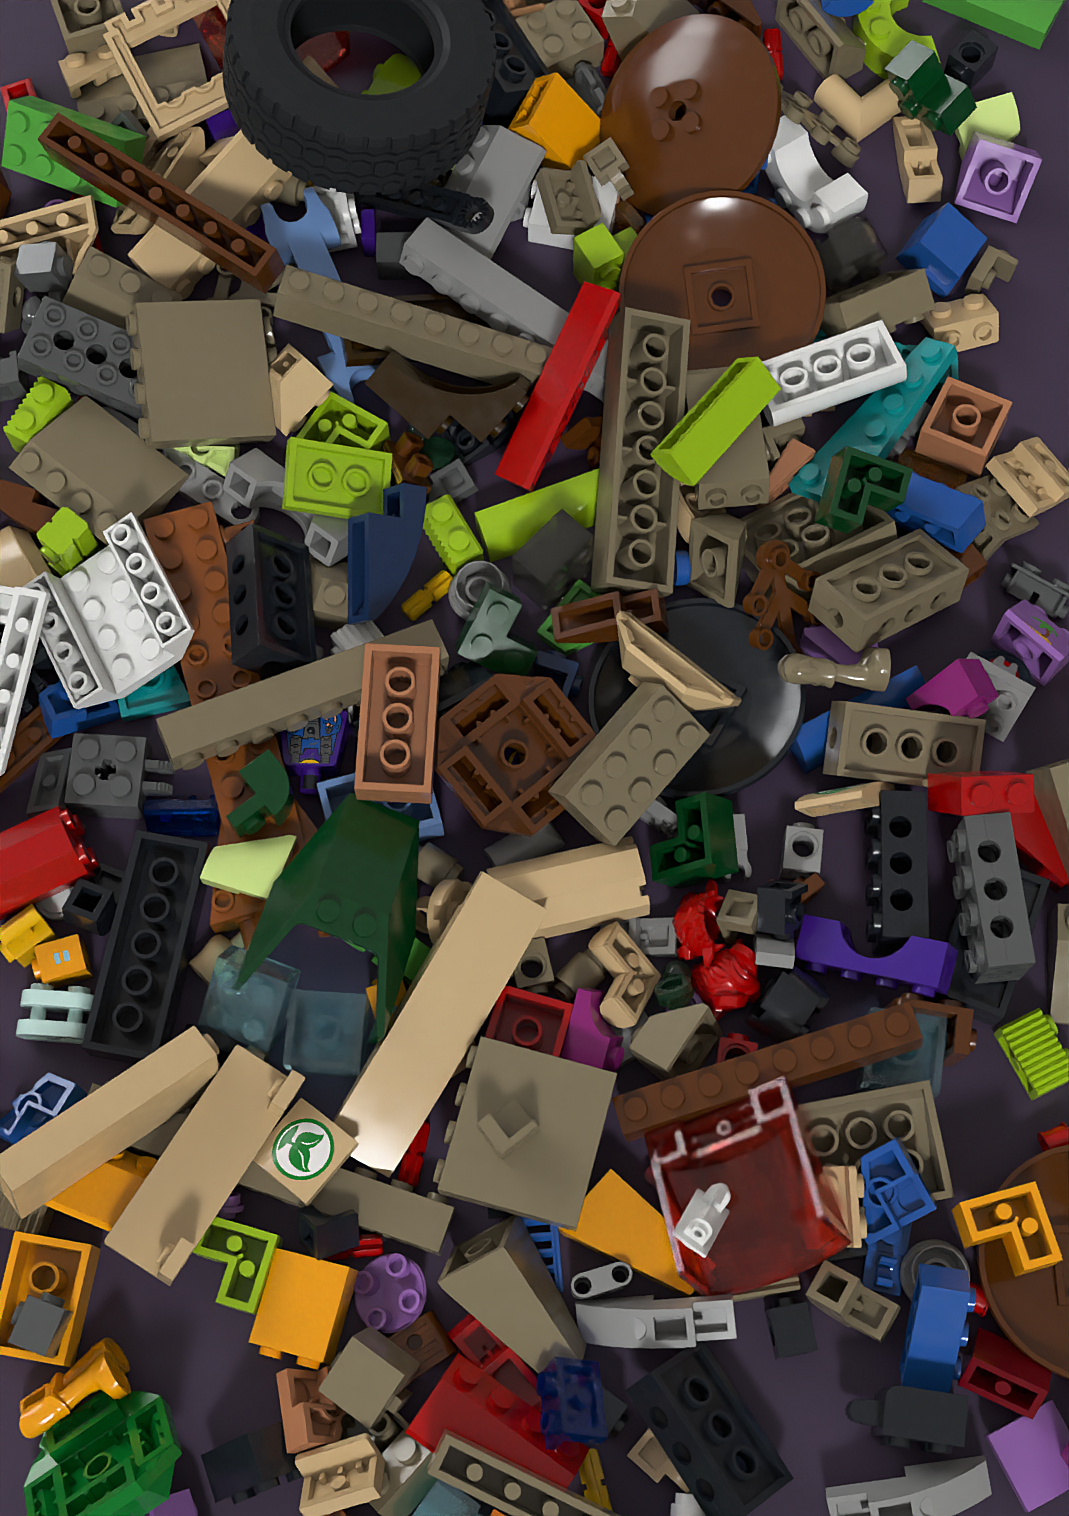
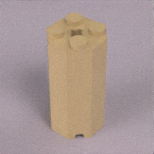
(581, 886)

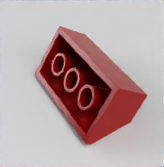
(494, 1418)

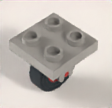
(1013, 686)

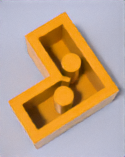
(1018, 1219)

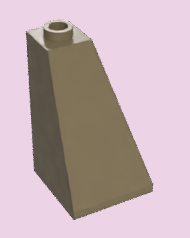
(512, 1293)

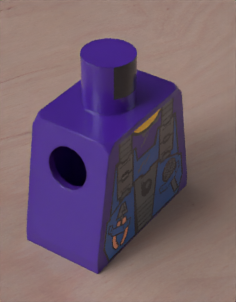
(316, 750)

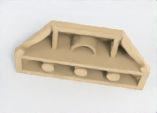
(176, 163)
(68, 223)
(657, 661)

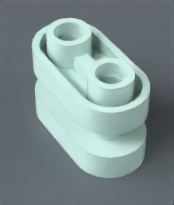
(43, 999)

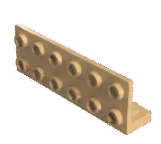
(202, 1164)

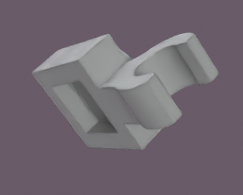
(742, 847)

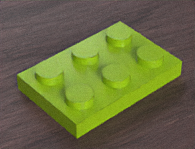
(334, 479)

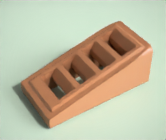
(787, 467)

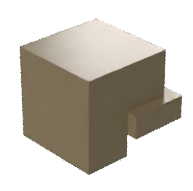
(370, 1377)

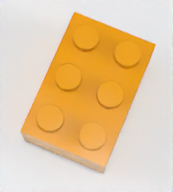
(53, 1267)

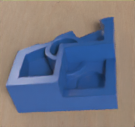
(64, 719)

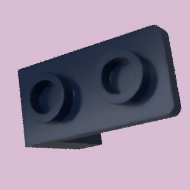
(560, 670)

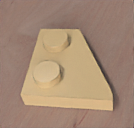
(83, 68)

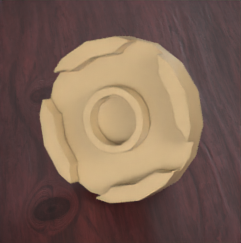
(440, 907)

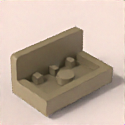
(569, 199)

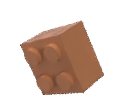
(963, 426)

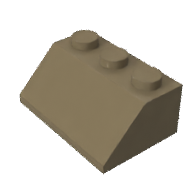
(821, 37)
(111, 289)
(888, 297)

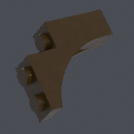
(430, 402)

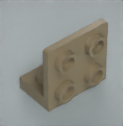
(1002, 515)

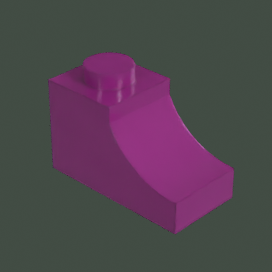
(960, 688)
(590, 1036)

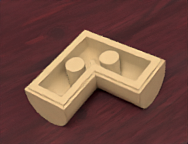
(857, 114)
(632, 975)

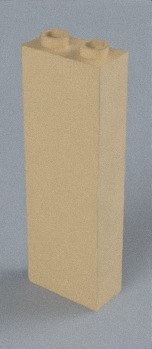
(107, 1121)

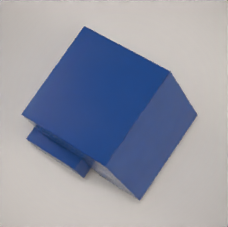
(944, 247)

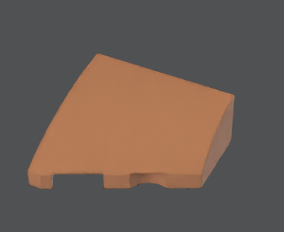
(307, 1414)

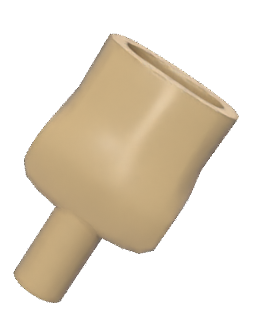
(205, 961)

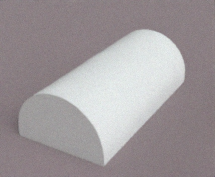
(833, 372)

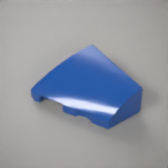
(40, 1105)
(892, 1190)

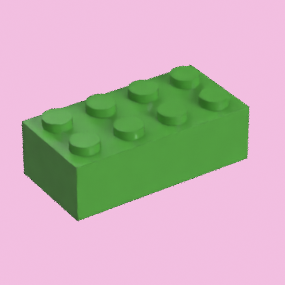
(24, 154)

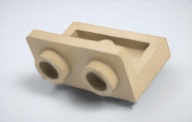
(963, 322)
(340, 1475)

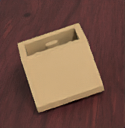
(295, 389)

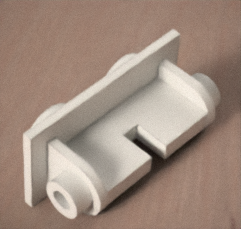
(703, 1218)

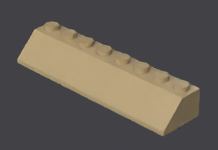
(231, 185)

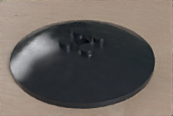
(743, 739)

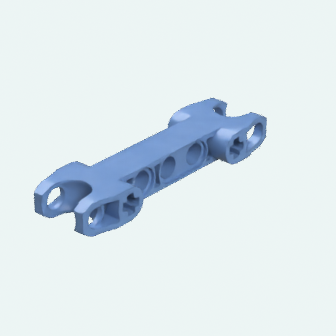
(307, 247)

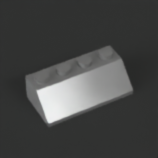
(500, 172)

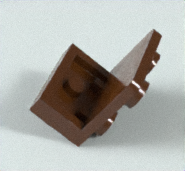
(959, 1033)

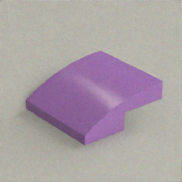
(1032, 1457)

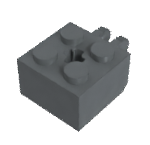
(126, 790)

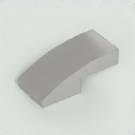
(652, 935)
(773, 951)

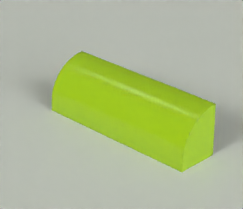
(716, 420)
(514, 522)

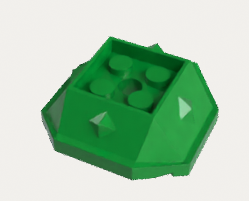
(105, 1459)

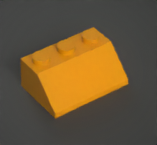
(105, 1191)

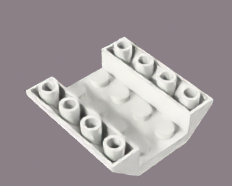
(113, 619)

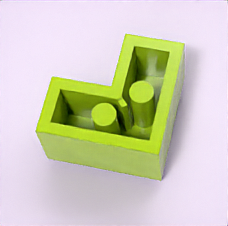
(600, 256)
(345, 424)
(248, 1261)

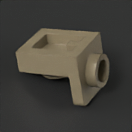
(991, 265)
(778, 437)

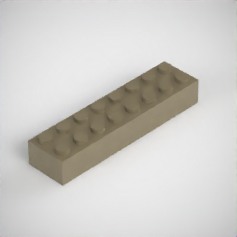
(634, 493)

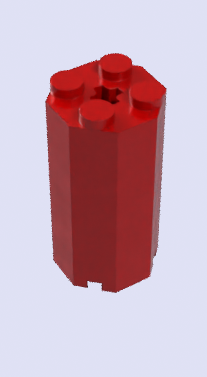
(42, 859)

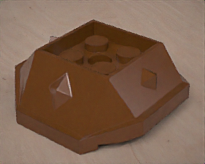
(517, 715)

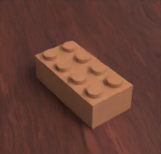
(398, 723)

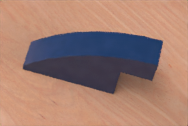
(383, 550)

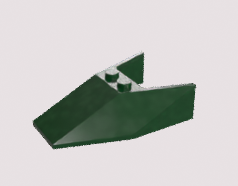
(354, 885)

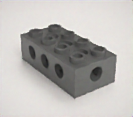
(71, 368)
(991, 898)

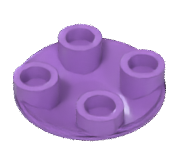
(390, 1293)

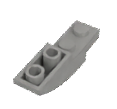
(656, 1323)
(927, 1490)

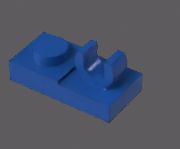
(883, 1262)

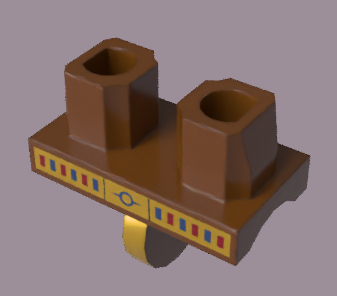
(407, 462)

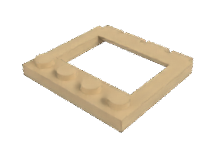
(151, 20)

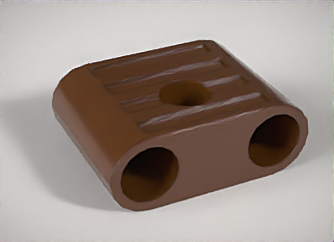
(425, 1342)

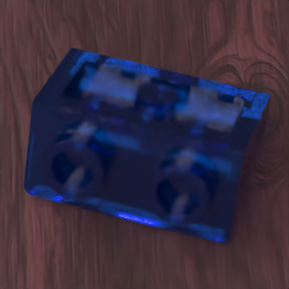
(571, 1402)

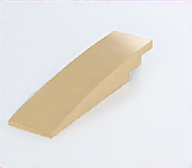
(437, 1021)

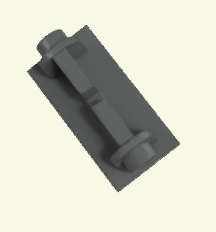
(589, 87)
(1027, 581)

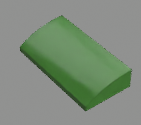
(1017, 19)

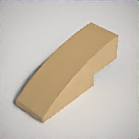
(917, 160)

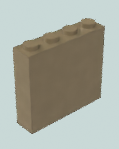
(201, 373)
(551, 1169)

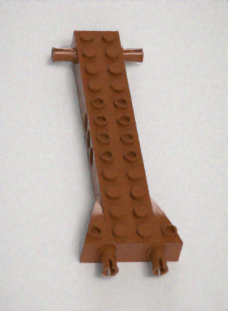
(195, 562)

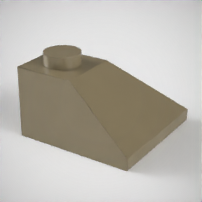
(717, 556)
(329, 593)
(676, 1041)

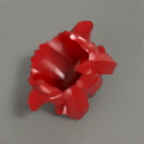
(697, 924)
(728, 980)

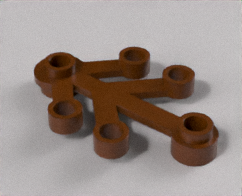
(775, 563)

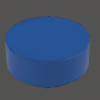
(682, 568)

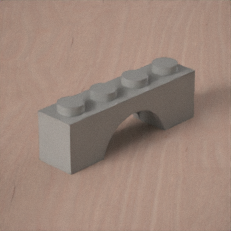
(259, 482)

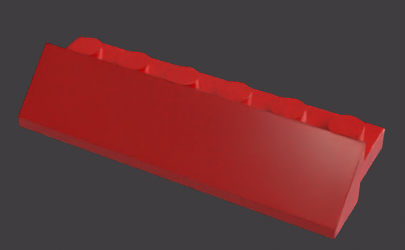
(559, 386)

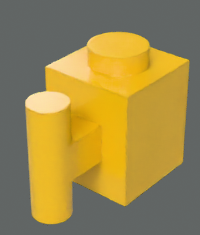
(23, 933)

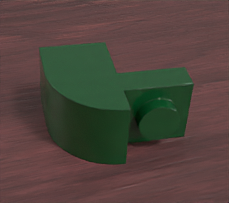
(271, 797)

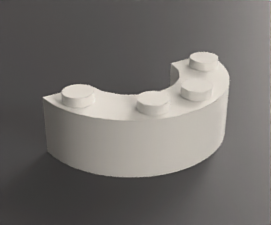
(805, 187)

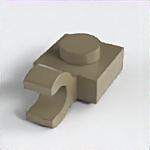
(608, 165)

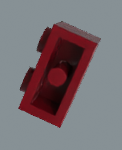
(1004, 1374)

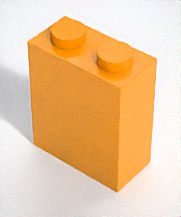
(557, 121)
(303, 1308)

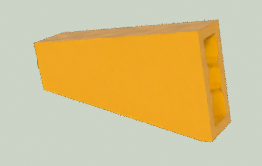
(628, 1230)

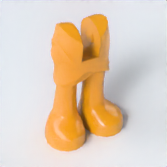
(97, 1370)

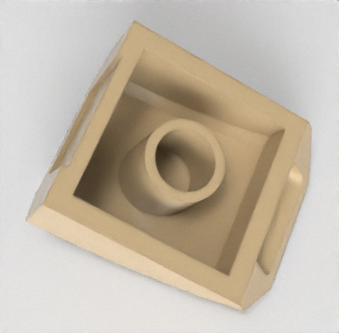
(19, 558)

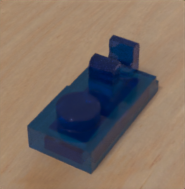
(182, 817)

